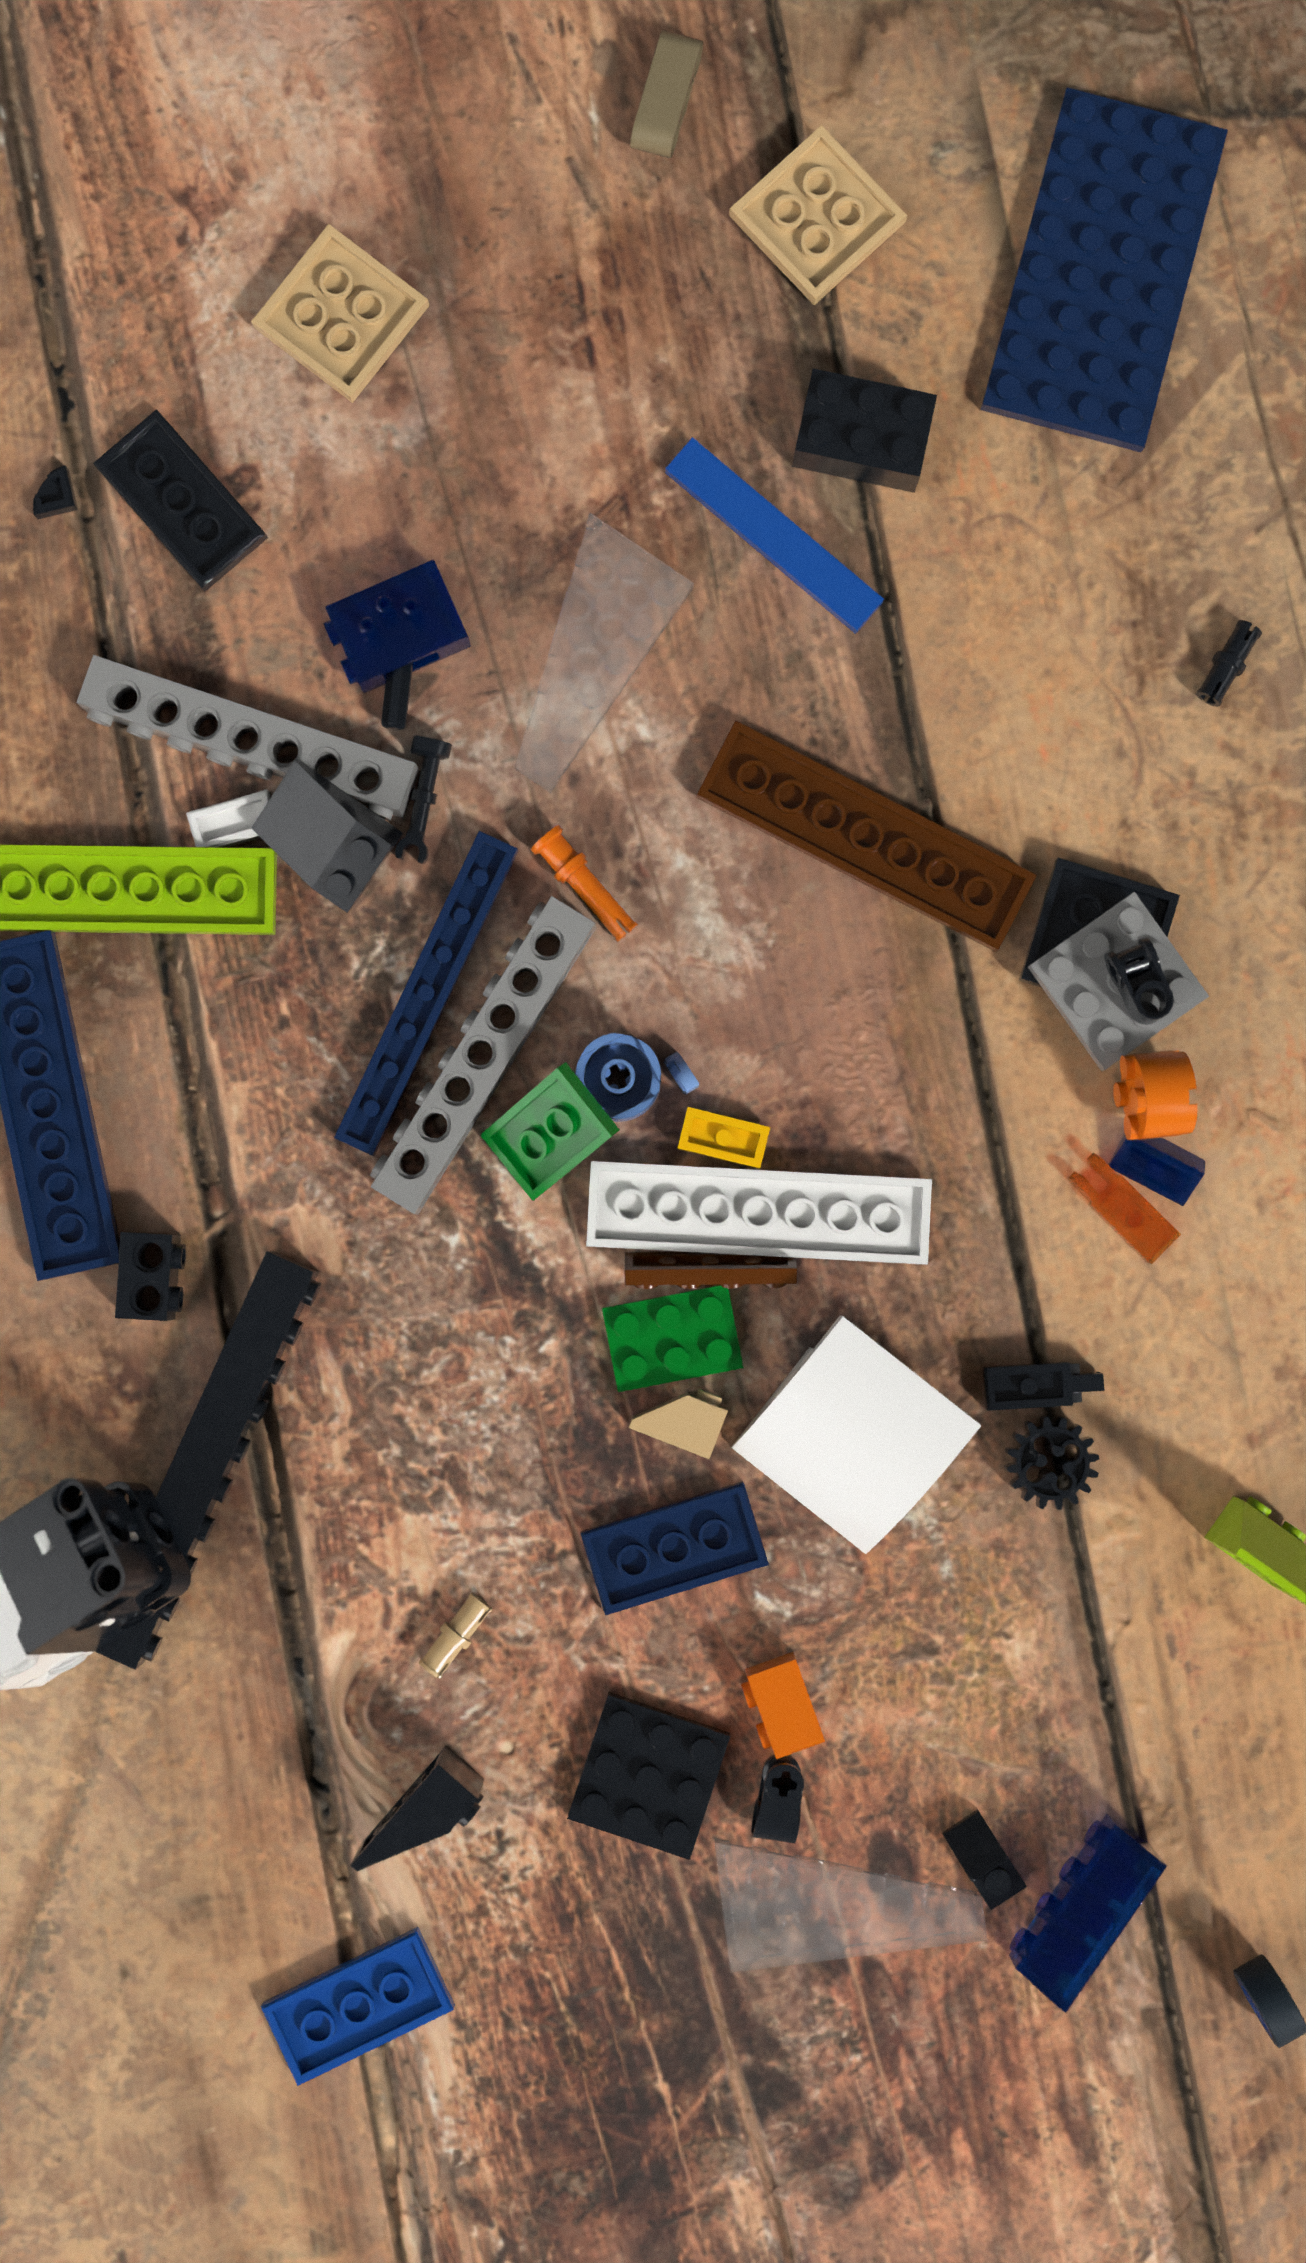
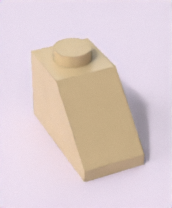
(685, 1422)

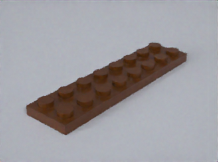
(866, 836)

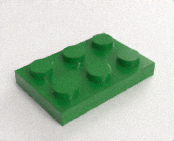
(549, 1131)
(672, 1338)

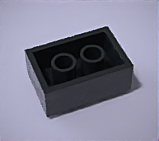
(864, 430)

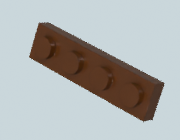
(695, 1269)

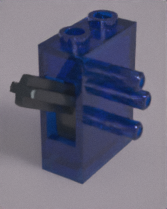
(396, 632)

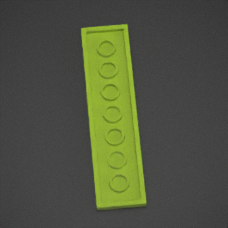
(138, 889)

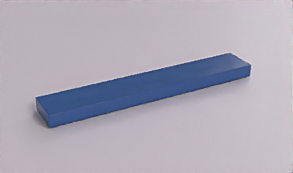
(774, 535)

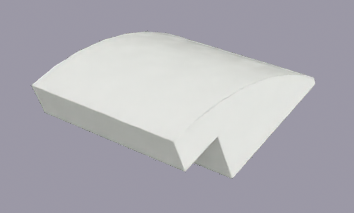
(855, 1435)

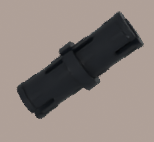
(1229, 663)

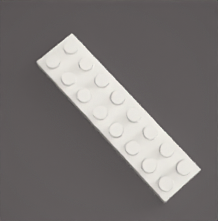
(759, 1212)

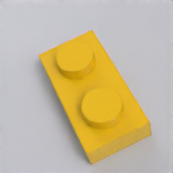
(723, 1137)

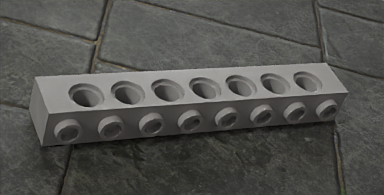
(110, 681)
(547, 919)

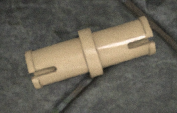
(455, 1635)

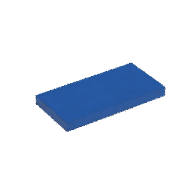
(357, 2006)

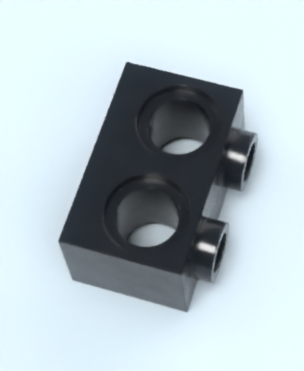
(137, 1275)

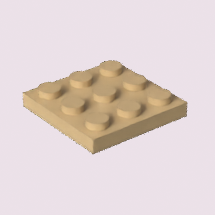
(817, 215)
(340, 313)

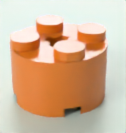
(1156, 1094)

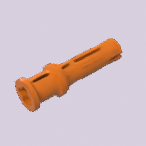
(571, 869)

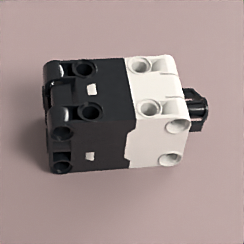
(81, 1575)

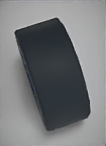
(1270, 2000)

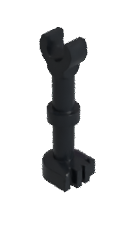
(423, 797)

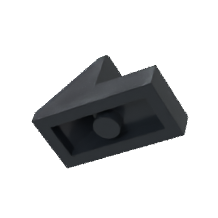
(984, 1859)

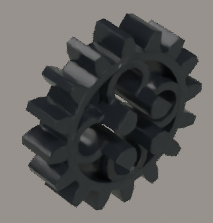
(1045, 1485)

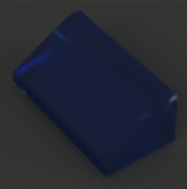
(1159, 1167)

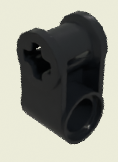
(1140, 978)
(778, 1806)

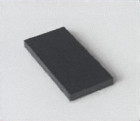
(180, 500)

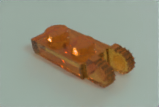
(1126, 1211)

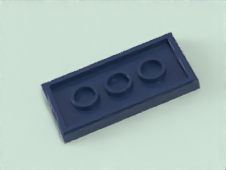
(674, 1548)

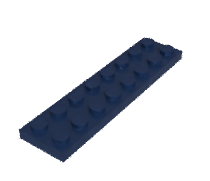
(51, 1115)

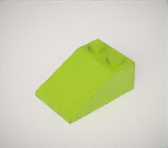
(1262, 1545)

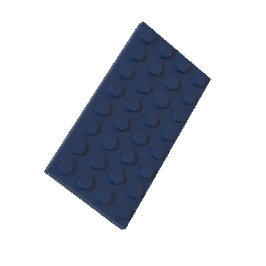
(1104, 270)

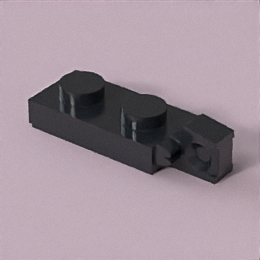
(1037, 1385)

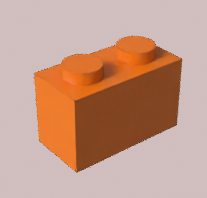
(783, 1705)

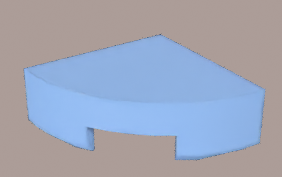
(681, 1073)

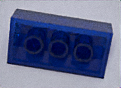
(1086, 1911)

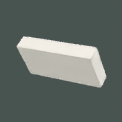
(228, 821)

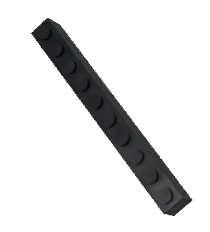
(221, 1423)

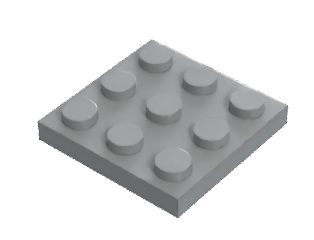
(1086, 996)

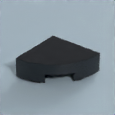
(55, 495)

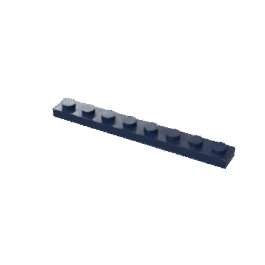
(426, 993)

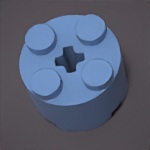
(628, 1055)

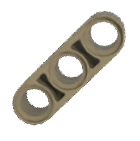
(666, 94)

